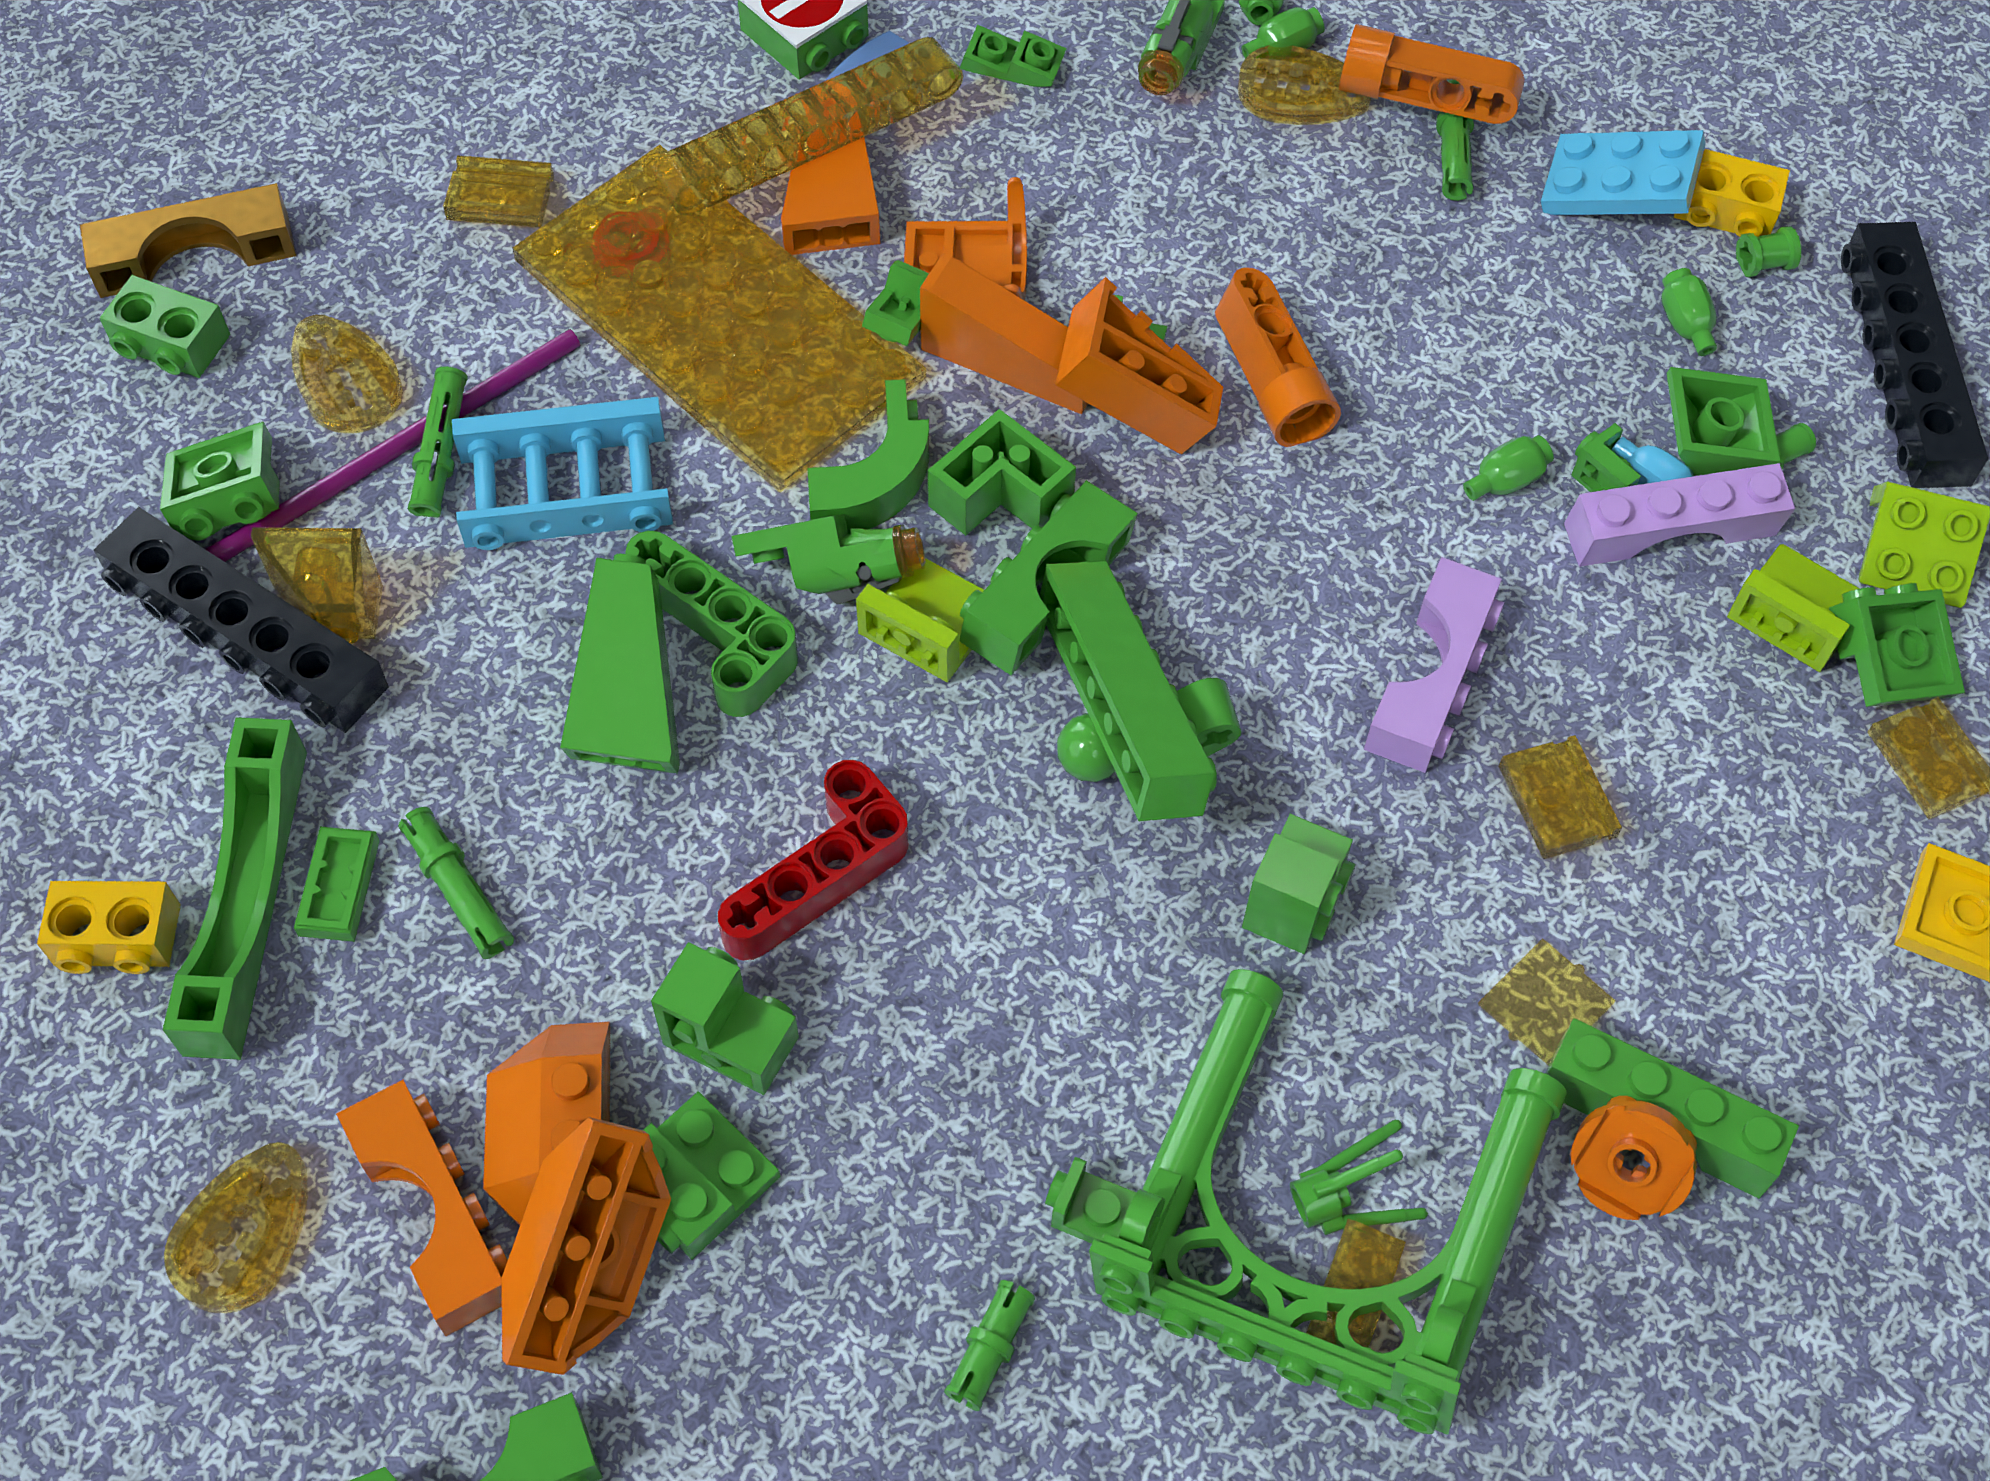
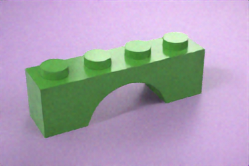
(1009, 616)
(1732, 1135)
(541, 1446)

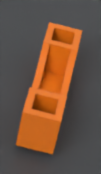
(456, 1267)

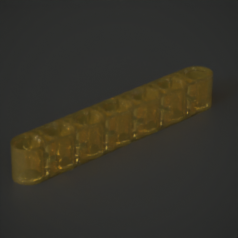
(806, 126)

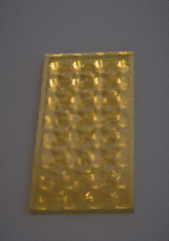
(719, 321)

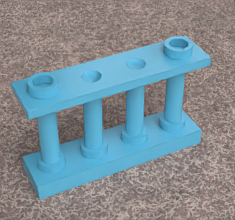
(560, 430)

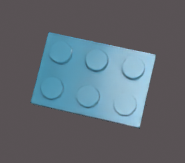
(1624, 173)

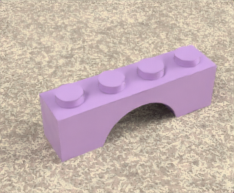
(1629, 519)
(1414, 713)

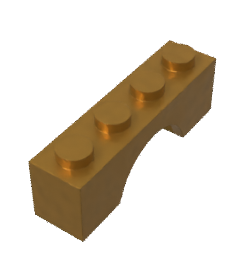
(244, 222)

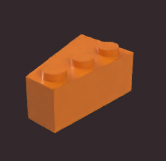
(1134, 375)

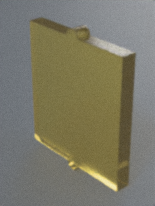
(1542, 999)

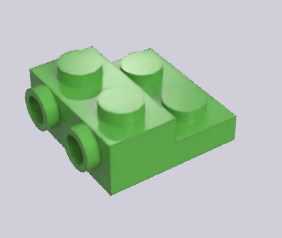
(220, 482)
(1900, 644)
(708, 1172)

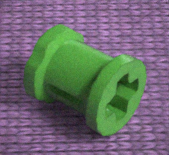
(1768, 251)

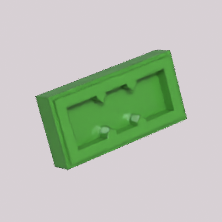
(337, 884)

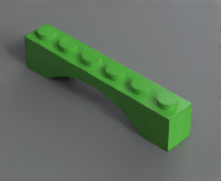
(220, 976)

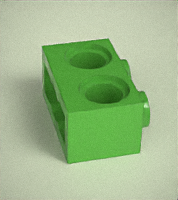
(164, 327)

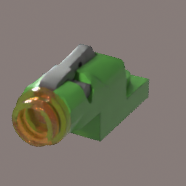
(1177, 43)
(831, 560)

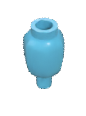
(1651, 462)

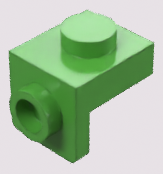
(897, 308)

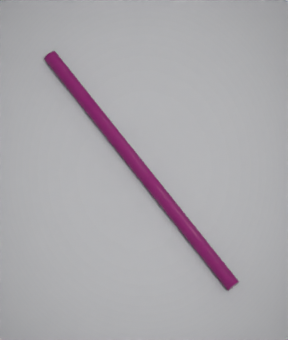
(395, 446)

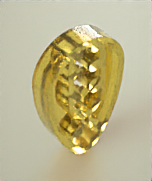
(1292, 105)
(323, 388)
(264, 1253)

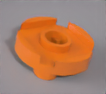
(1641, 1127)

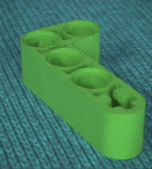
(705, 612)

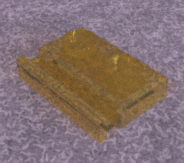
(499, 191)
(1932, 757)
(1559, 797)

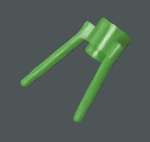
(1324, 1192)

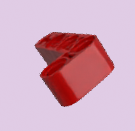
(807, 869)

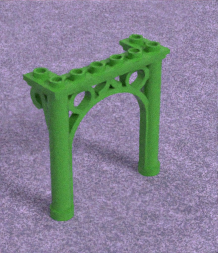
(1413, 1380)

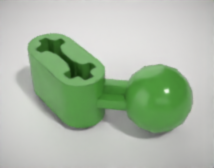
(1203, 702)

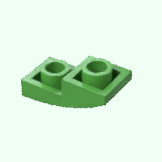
(1026, 62)

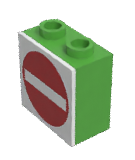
(804, 32)

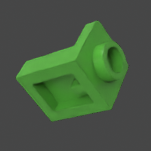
(1599, 466)
(1087, 1204)

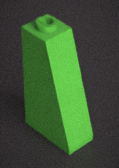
(621, 679)

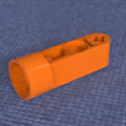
(1377, 66)
(1276, 360)

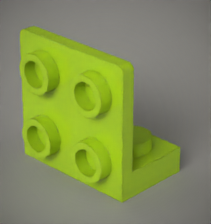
(1924, 541)
(1791, 606)
(919, 618)

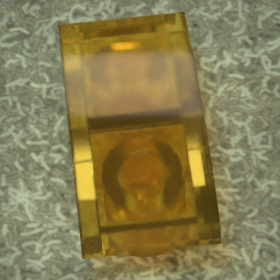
(1360, 1261)

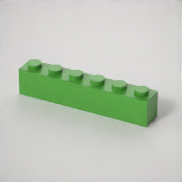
(1126, 692)

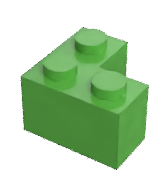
(995, 468)
(1298, 884)
(720, 1025)

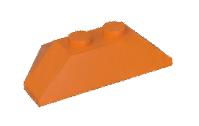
(538, 1103)
(581, 1246)

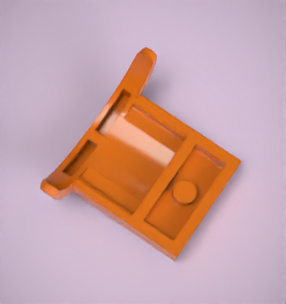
(988, 247)

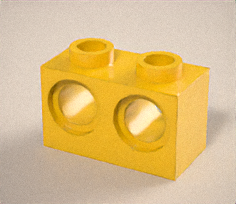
(1736, 195)
(112, 914)

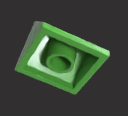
(1721, 421)

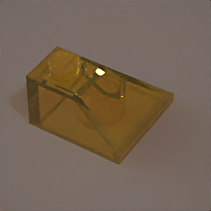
(324, 576)

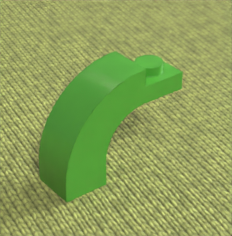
(885, 480)

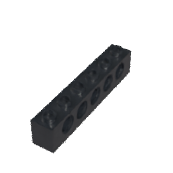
(1913, 356)
(173, 571)

